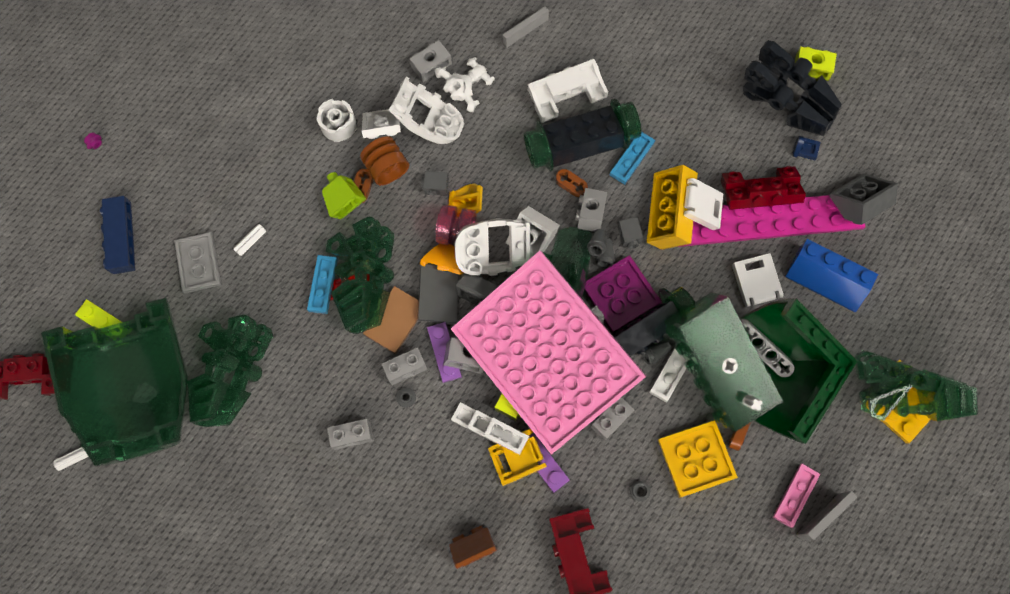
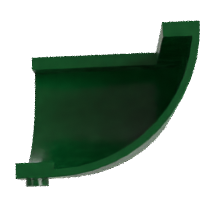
(818, 363)

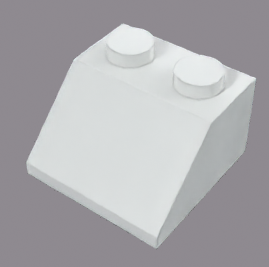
(541, 230)

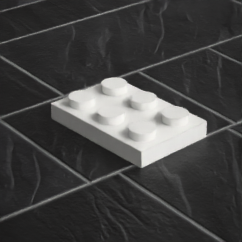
(379, 123)

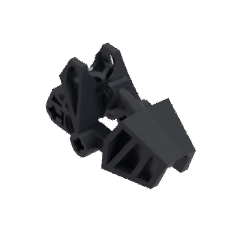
(768, 81)

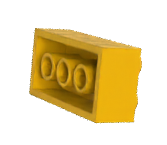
(666, 220)

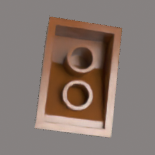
(473, 547)

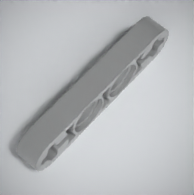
(767, 346)

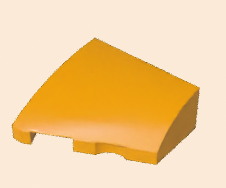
(442, 256)

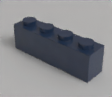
(118, 235)

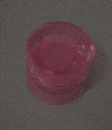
(449, 224)

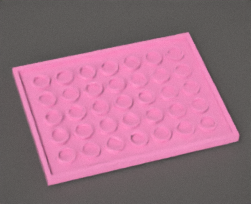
(547, 352)

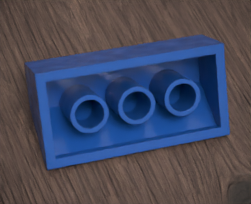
(831, 275)

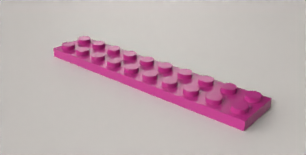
(813, 216)

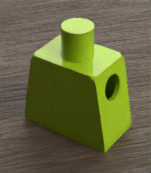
(341, 195)

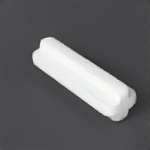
(249, 239)
(70, 459)

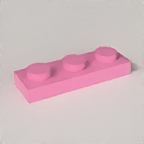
(796, 495)

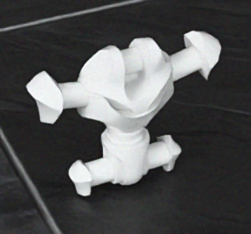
(461, 85)

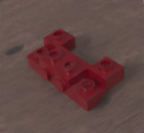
(763, 192)
(25, 370)
(572, 554)

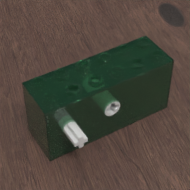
(723, 361)

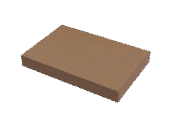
(397, 322)

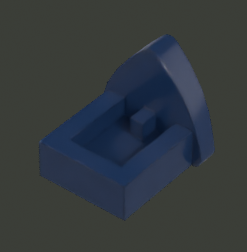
(806, 148)

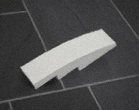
(490, 428)

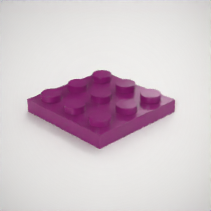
(621, 293)

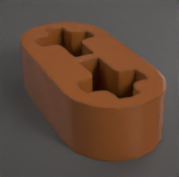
(568, 186)
(366, 187)
(738, 437)

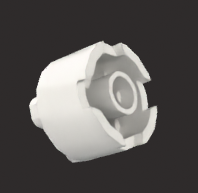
(336, 120)

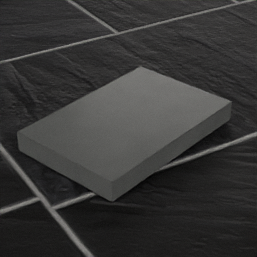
(437, 295)

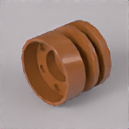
(384, 160)

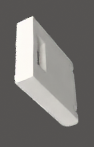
(704, 203)
(758, 283)

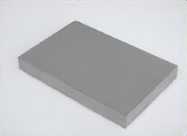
(197, 262)
(826, 516)

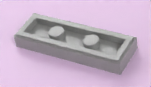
(525, 26)

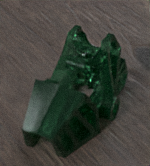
(358, 300)
(938, 395)
(209, 397)

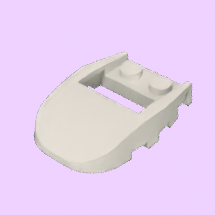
(442, 122)
(473, 247)

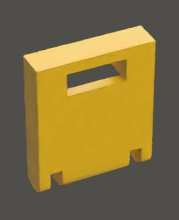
(520, 465)

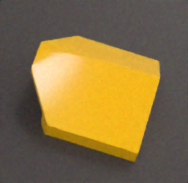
(467, 197)

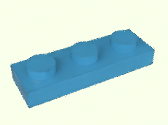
(632, 158)
(322, 284)

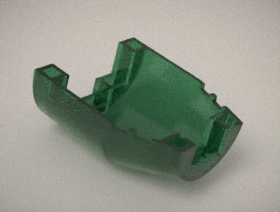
(121, 384)

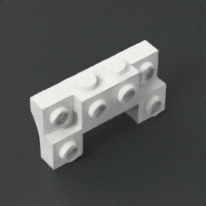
(565, 85)

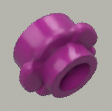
(93, 140)

